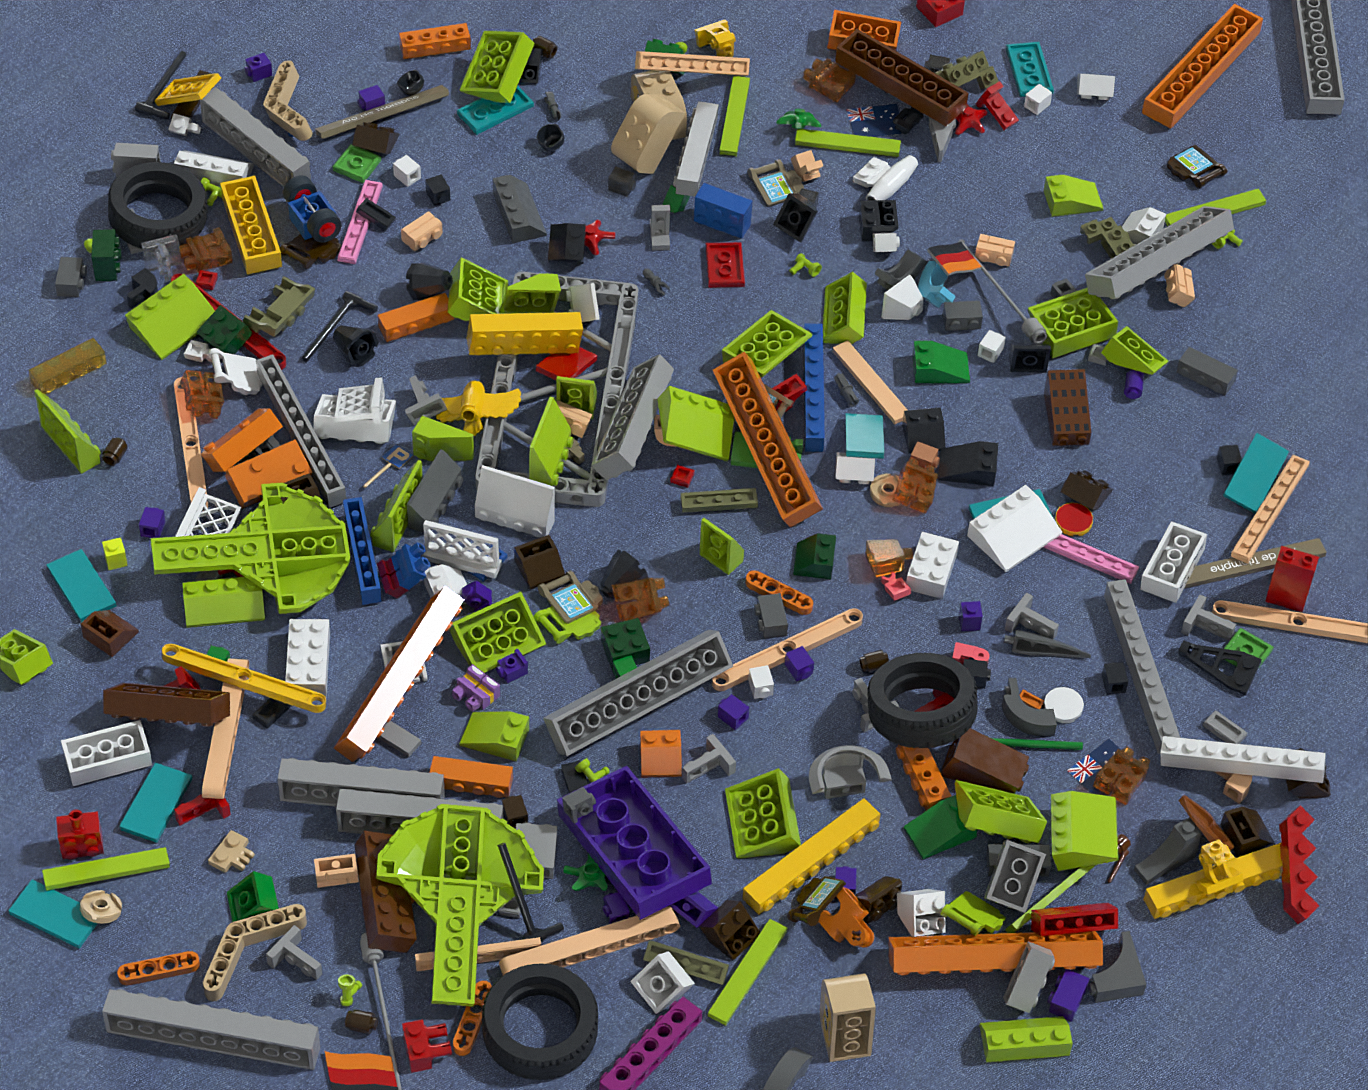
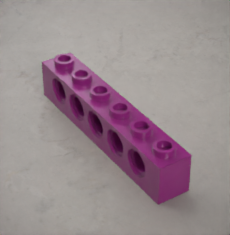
(662, 1047)

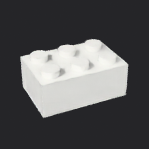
(932, 565)

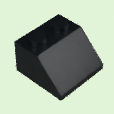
(796, 216)
(567, 242)
(1029, 357)
(924, 427)

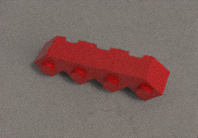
(1296, 874)

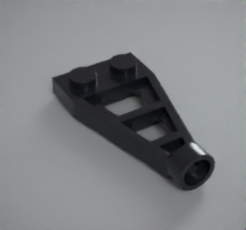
(1243, 674)

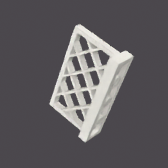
(357, 398)
(195, 511)
(460, 557)

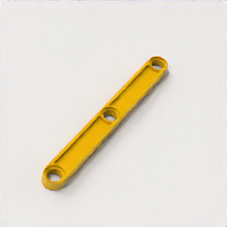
(257, 682)

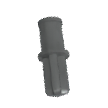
(846, 389)

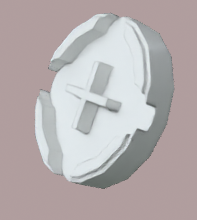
(1066, 704)

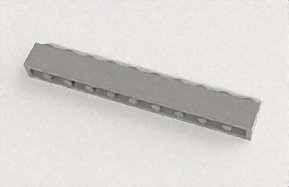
(301, 430)
(1140, 662)

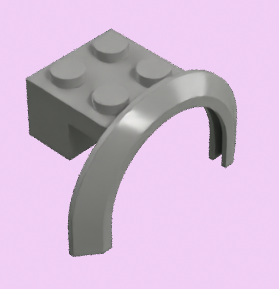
(840, 771)

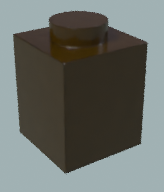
(514, 810)

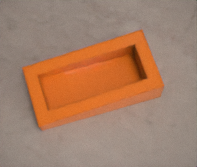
(1031, 700)

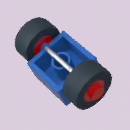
(310, 210)

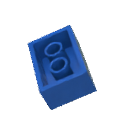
(722, 210)

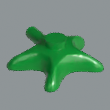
(799, 119)
(588, 875)

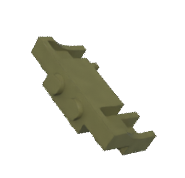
(968, 69)
(1112, 237)
(284, 310)

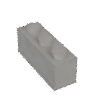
(1029, 977)

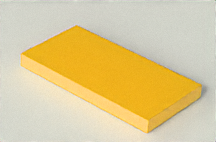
(187, 89)

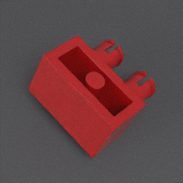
(416, 1040)

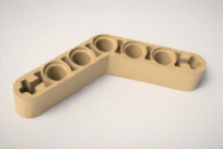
(277, 102)
(294, 914)

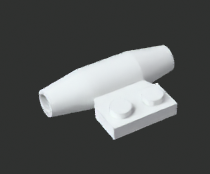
(883, 178)

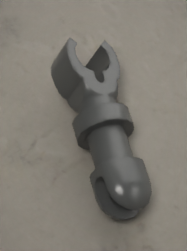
(552, 105)
(655, 280)

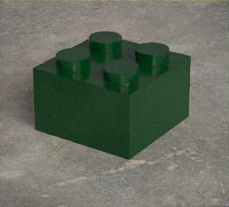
(106, 255)
(224, 331)
(625, 640)

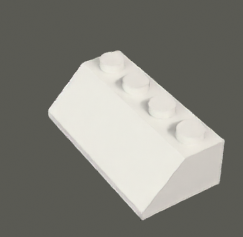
(213, 167)

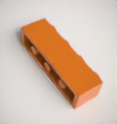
(414, 317)
(474, 776)

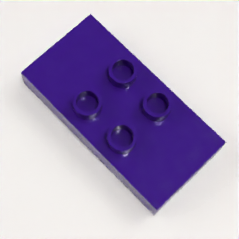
(637, 844)

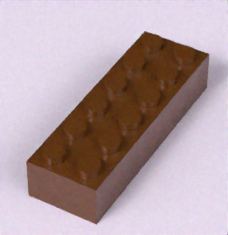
(166, 703)
(385, 905)

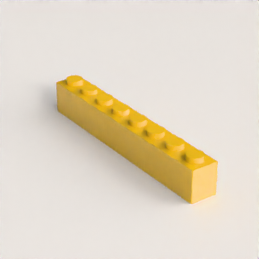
(811, 856)
(1183, 891)

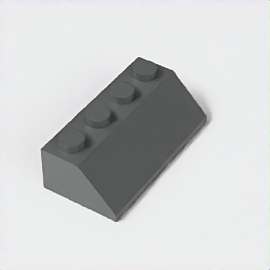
(517, 209)
(434, 492)

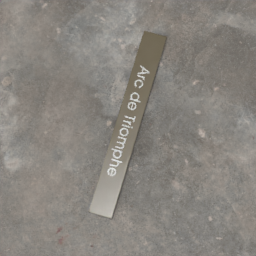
(382, 111)
(1260, 561)

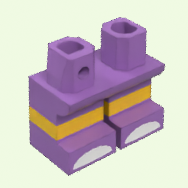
(477, 687)

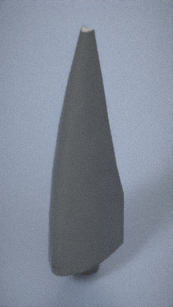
(1038, 645)

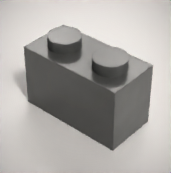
(70, 276)
(962, 315)
(771, 615)

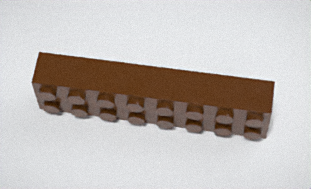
(901, 77)

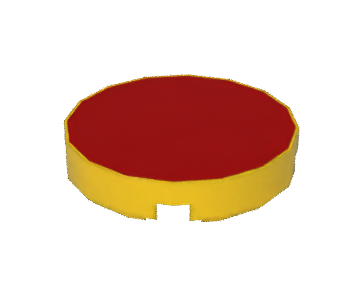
(1074, 519)

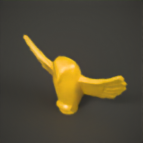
(477, 404)

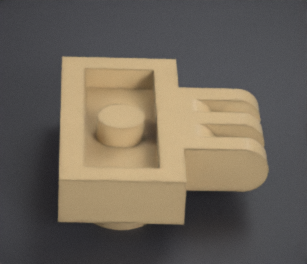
(231, 853)

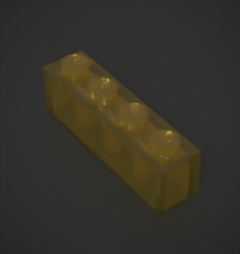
(67, 366)

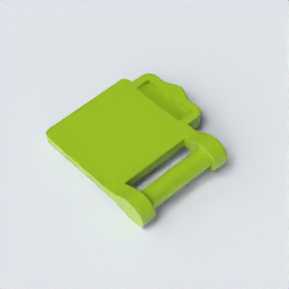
(579, 628)
(974, 913)

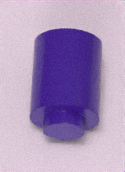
(1134, 384)

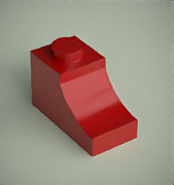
(790, 388)

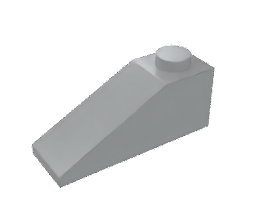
(940, 136)

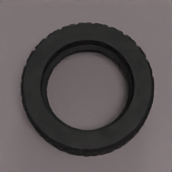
(162, 179)
(920, 672)
(533, 981)

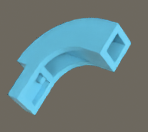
(932, 284)

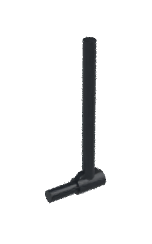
(147, 107)
(349, 300)
(532, 932)

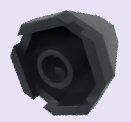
(427, 281)
(355, 344)
(621, 569)

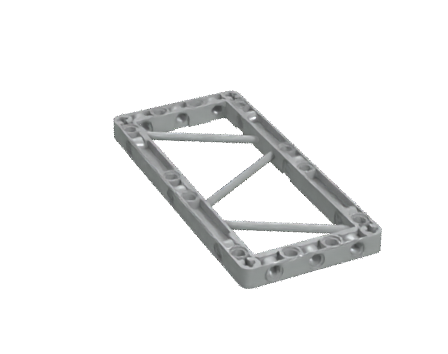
(569, 489)

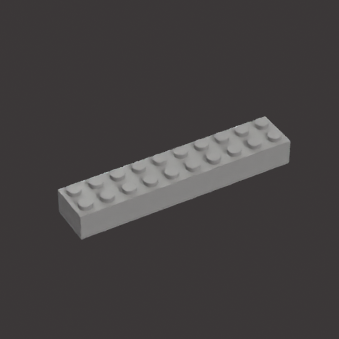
(1318, 56)
(1159, 252)
(638, 692)
(211, 1029)

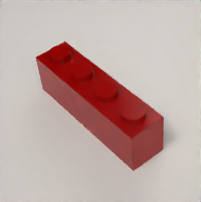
(1074, 919)

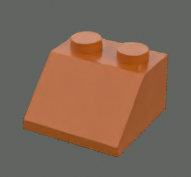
(660, 753)

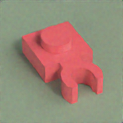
(895, 587)

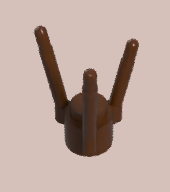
(1123, 845)

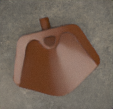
(1205, 822)

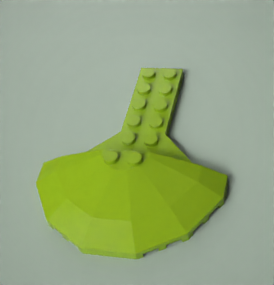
(284, 548)
(459, 879)

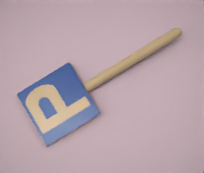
(395, 456)

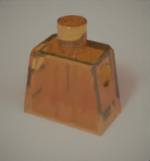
(886, 556)

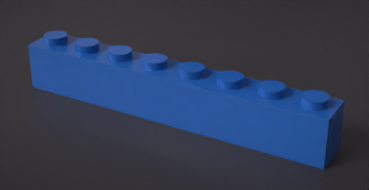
(814, 396)

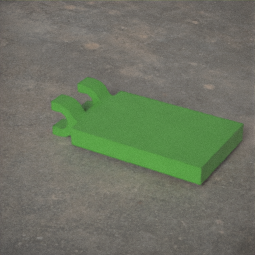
(743, 457)

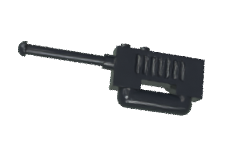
(912, 118)

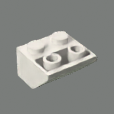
(922, 911)

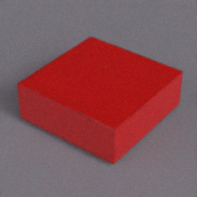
(206, 279)
(682, 476)

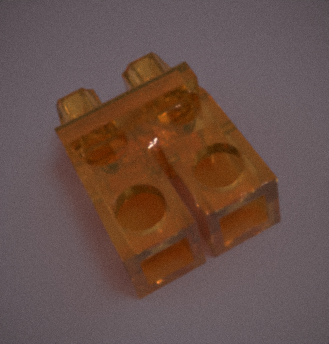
(829, 79)
(206, 251)
(201, 394)
(916, 486)
(646, 598)
(1123, 774)

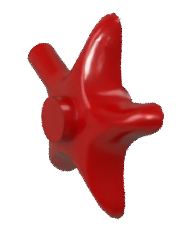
(970, 118)
(594, 235)

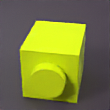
(114, 553)

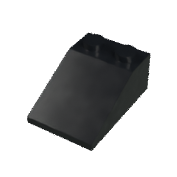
(969, 463)

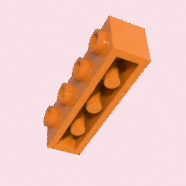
(435, 41)
(924, 775)

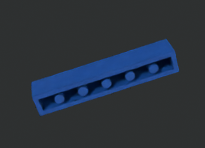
(362, 551)

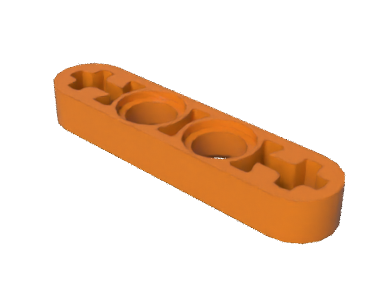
(765, 581)
(159, 972)
(470, 1017)

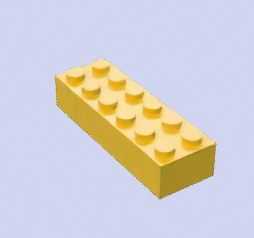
(251, 225)
(524, 333)

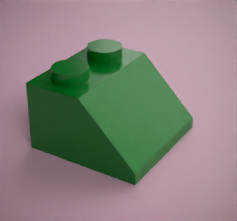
(252, 896)

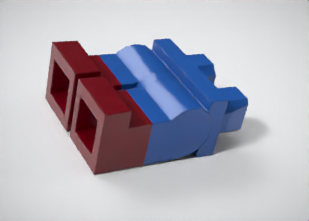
(403, 569)

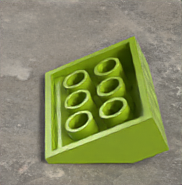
(497, 65)
(474, 291)
(170, 316)
(1074, 321)
(767, 342)
(696, 422)
(66, 434)
(550, 445)
(394, 519)
(497, 632)
(999, 812)
(763, 816)
(1083, 829)

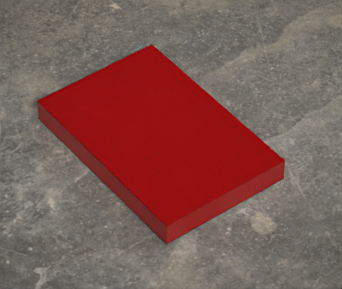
(725, 265)
(566, 364)

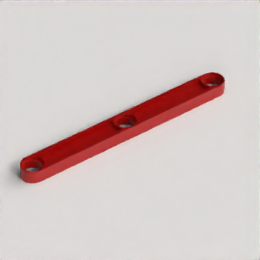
(256, 343)

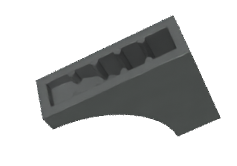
(1175, 851)
(1121, 979)

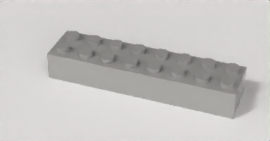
(252, 138)
(632, 418)
(320, 781)
(386, 812)

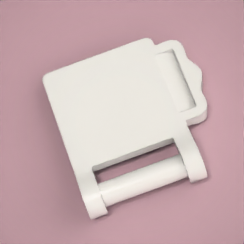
(239, 370)

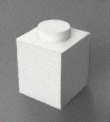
(1038, 99)
(407, 170)
(885, 242)
(991, 346)
(761, 682)

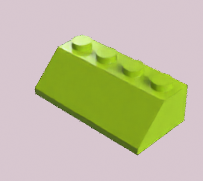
(844, 310)
(222, 602)
(1026, 1039)

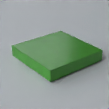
(356, 163)
(1249, 644)

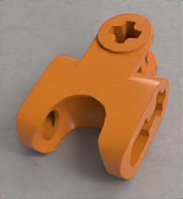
(848, 921)

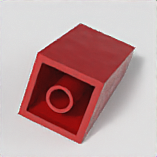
(1292, 579)

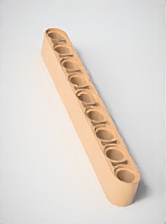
(223, 741)
(596, 941)

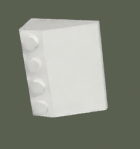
(356, 430)
(515, 502)
(1014, 528)

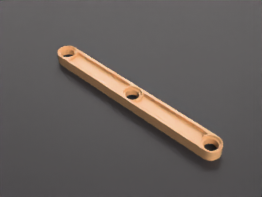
(192, 454)
(1284, 620)
(775, 655)

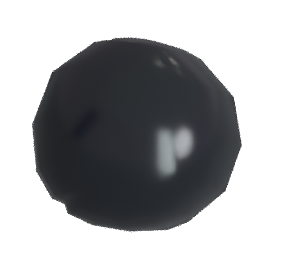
(411, 82)
(550, 137)

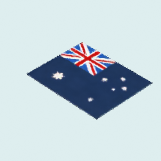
(874, 120)
(1088, 767)

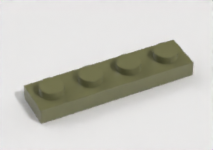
(719, 500)
(691, 963)

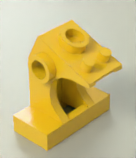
(722, 41)
(1218, 876)

